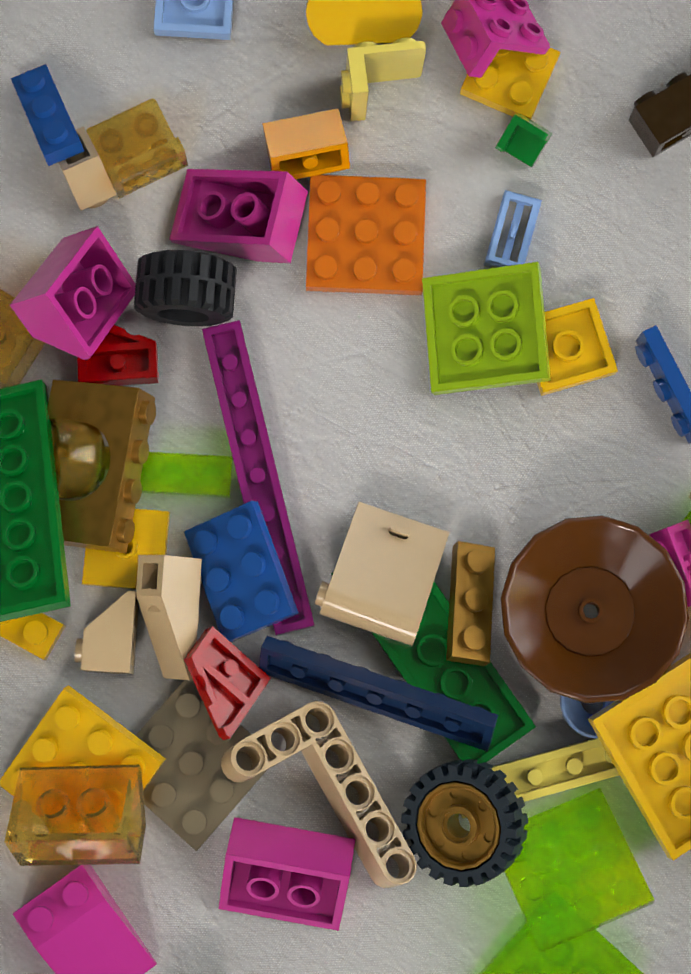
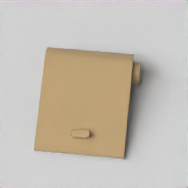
(383, 574)

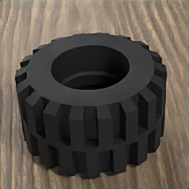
(185, 288)

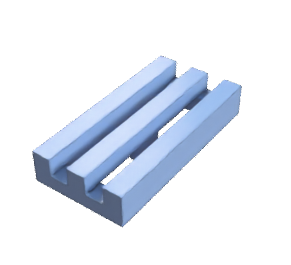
(521, 200)

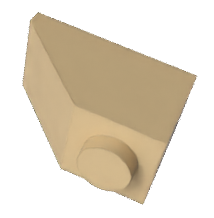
(87, 175)
(111, 639)

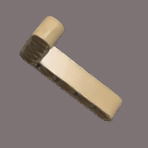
(333, 783)

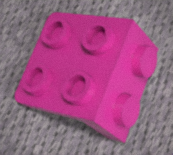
(485, 26)

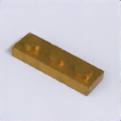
(470, 603)

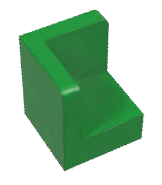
(524, 139)

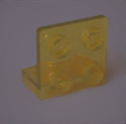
(137, 147)

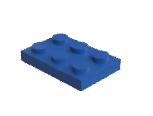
(241, 572)

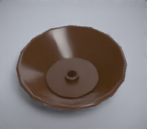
(636, 601)

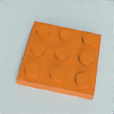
(366, 235)

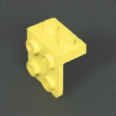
(377, 63)

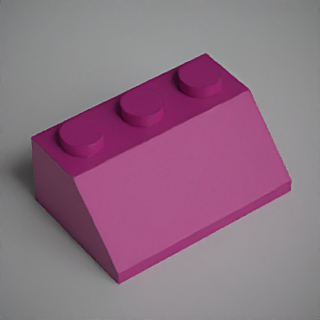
(76, 294)
(286, 873)

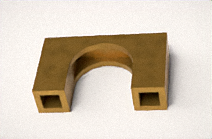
(124, 419)

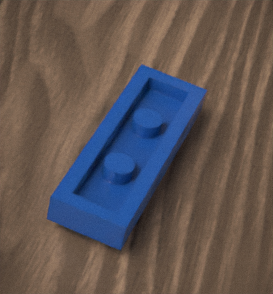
(47, 115)
(668, 381)

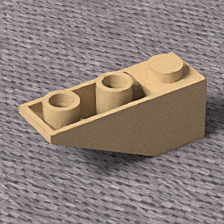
(170, 607)

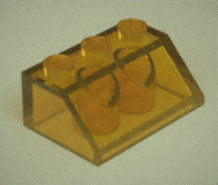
(77, 816)

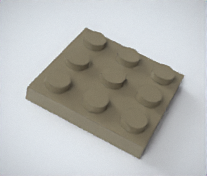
(190, 785)

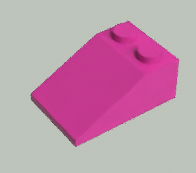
(240, 213)
(82, 928)

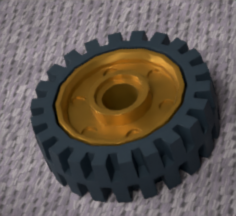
(493, 819)

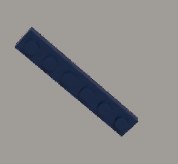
(378, 693)

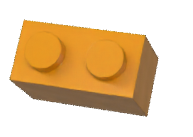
(307, 144)

